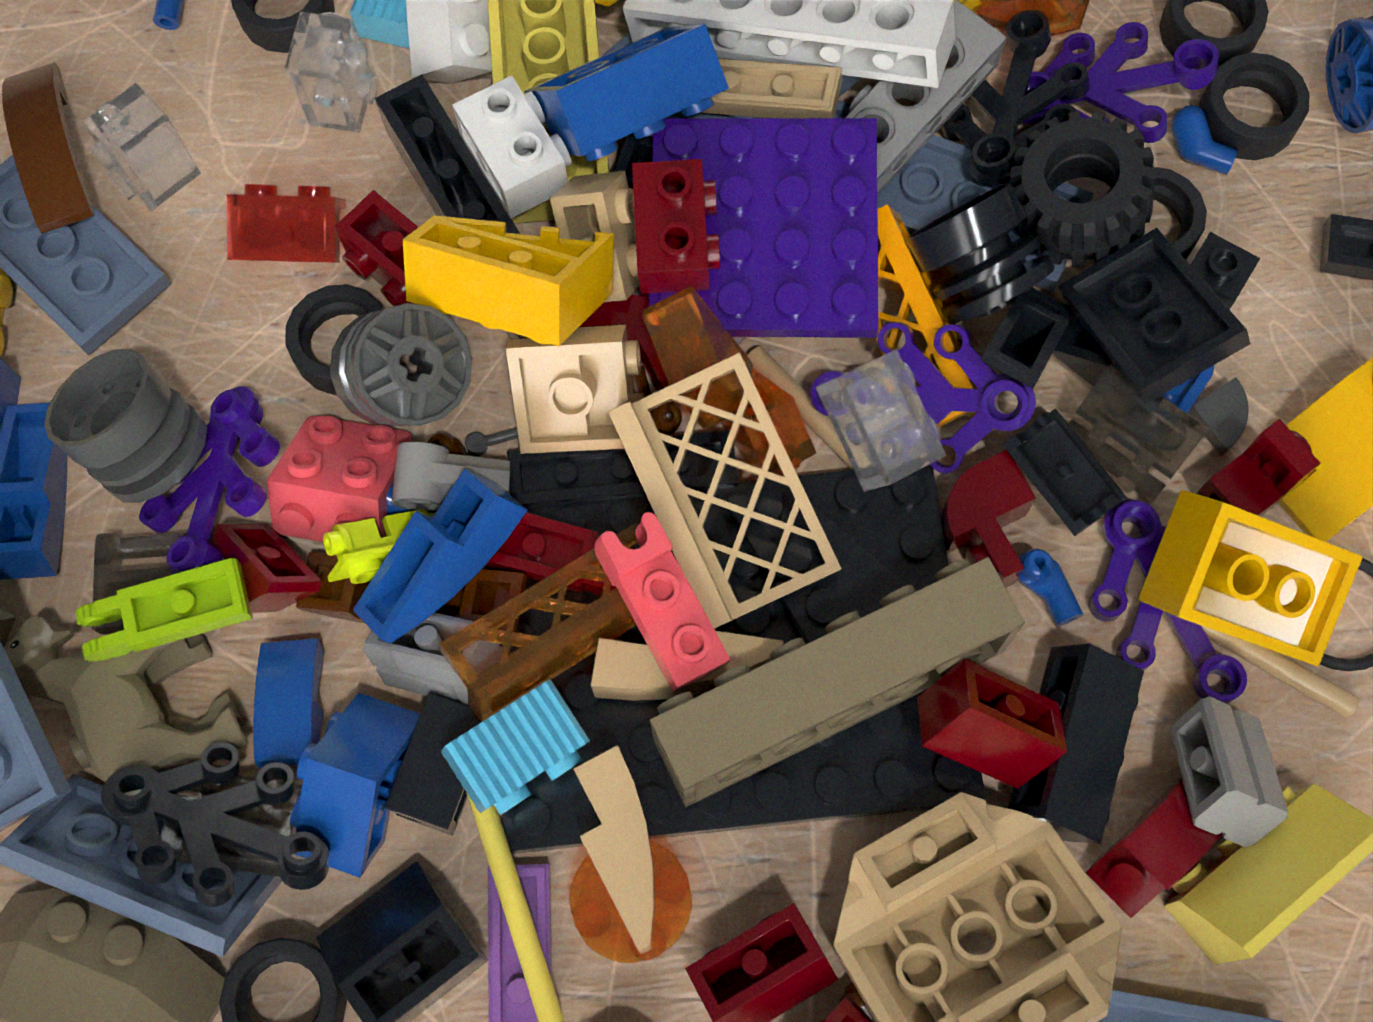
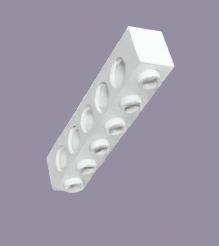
(864, 37)

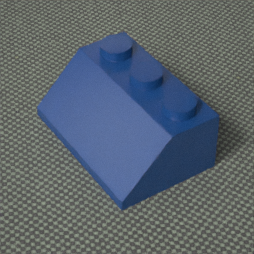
(632, 90)

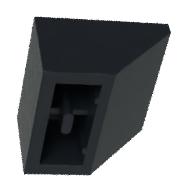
(400, 949)

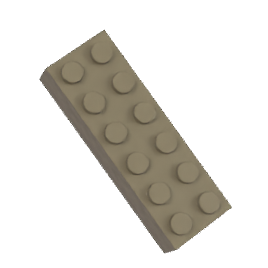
(834, 680)

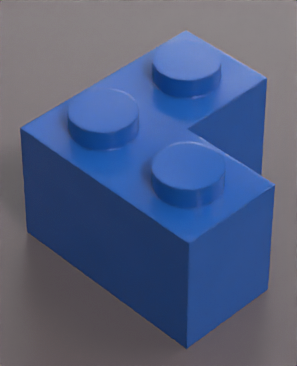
(351, 779)

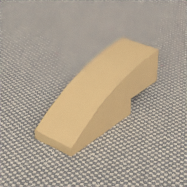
(632, 673)
(621, 843)

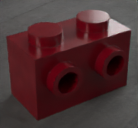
(671, 226)
(374, 244)
(991, 724)
(762, 970)

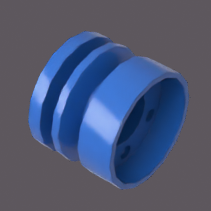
(1351, 74)

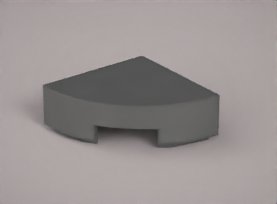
(1224, 414)

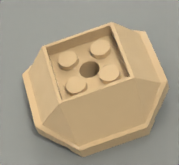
(984, 874)

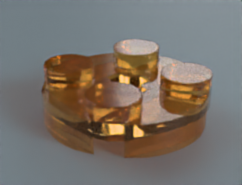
(602, 925)

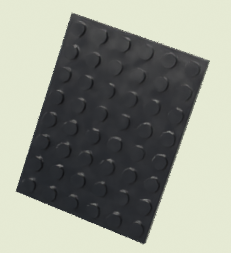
(852, 774)

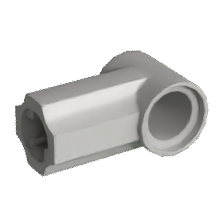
(428, 473)

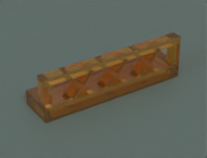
(542, 655)

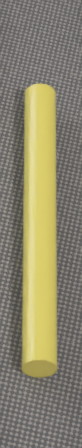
(517, 915)

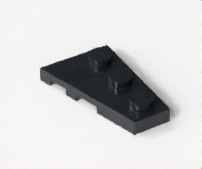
(855, 587)

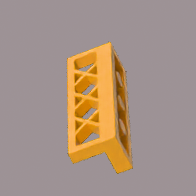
(918, 297)

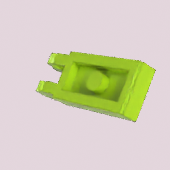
(168, 609)

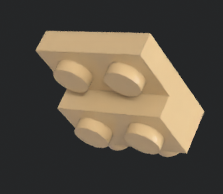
(569, 389)

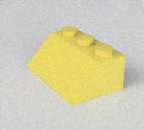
(1265, 887)

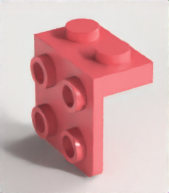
(333, 476)

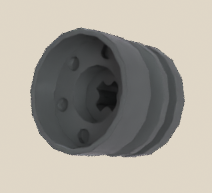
(378, 388)
(126, 426)

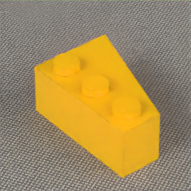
(508, 280)

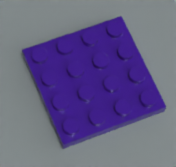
(788, 221)

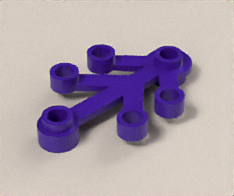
(1108, 84)
(942, 398)
(233, 417)
(1148, 617)

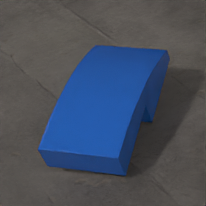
(286, 701)

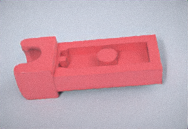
(662, 603)

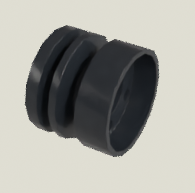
(980, 255)

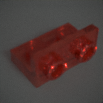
(283, 227)

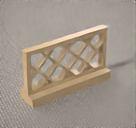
(675, 509)

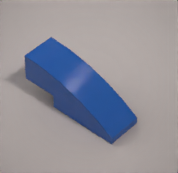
(30, 494)
(438, 556)

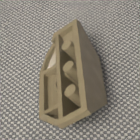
(94, 965)

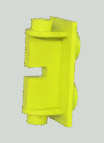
(361, 548)

